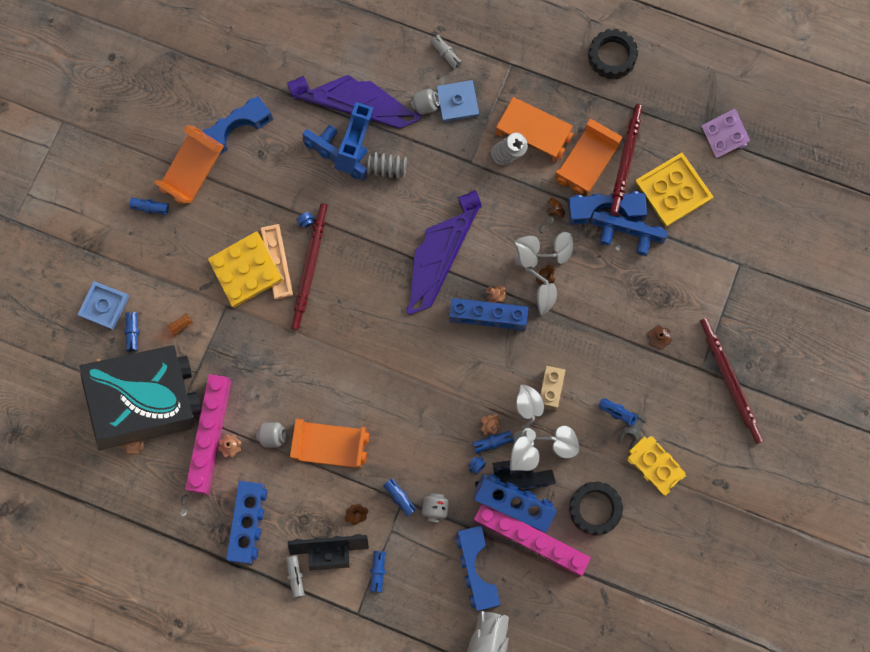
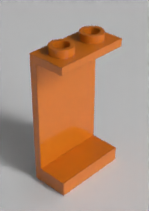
(537, 126)
(588, 158)
(190, 166)
(329, 444)

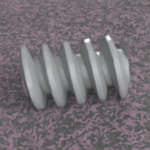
(509, 149)
(387, 166)

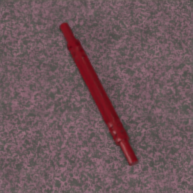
(626, 159)
(309, 267)
(731, 381)

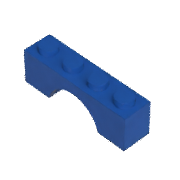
(252, 114)
(353, 138)
(582, 208)
(484, 594)

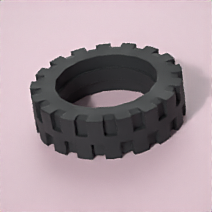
(618, 37)
(609, 492)

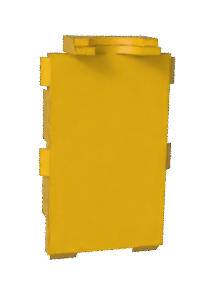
(655, 464)

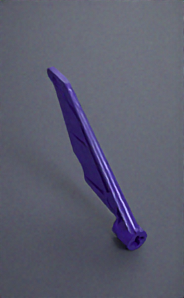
(346, 91)
(438, 252)

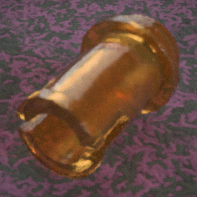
(179, 324)

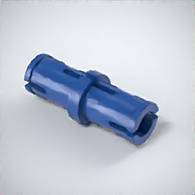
(149, 206)
(131, 332)
(617, 411)
(493, 442)
(399, 497)
(377, 571)

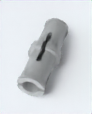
(446, 52)
(295, 576)

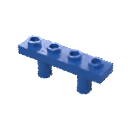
(328, 151)
(635, 228)

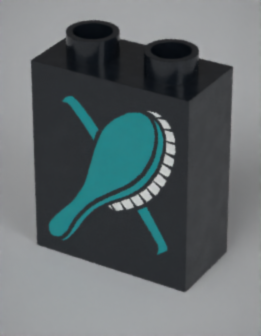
(138, 396)

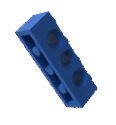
(488, 314)
(244, 492)
(539, 519)

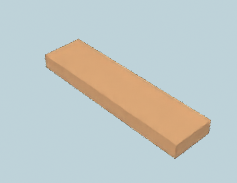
(273, 241)

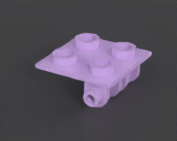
(726, 133)

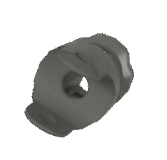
(633, 430)

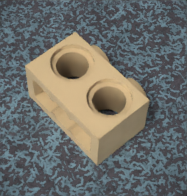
(552, 387)

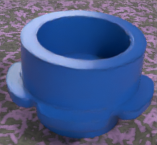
(305, 220)
(476, 465)

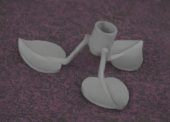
(527, 257)
(523, 454)

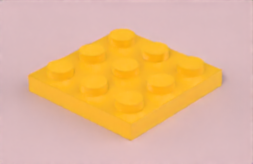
(674, 189)
(245, 269)

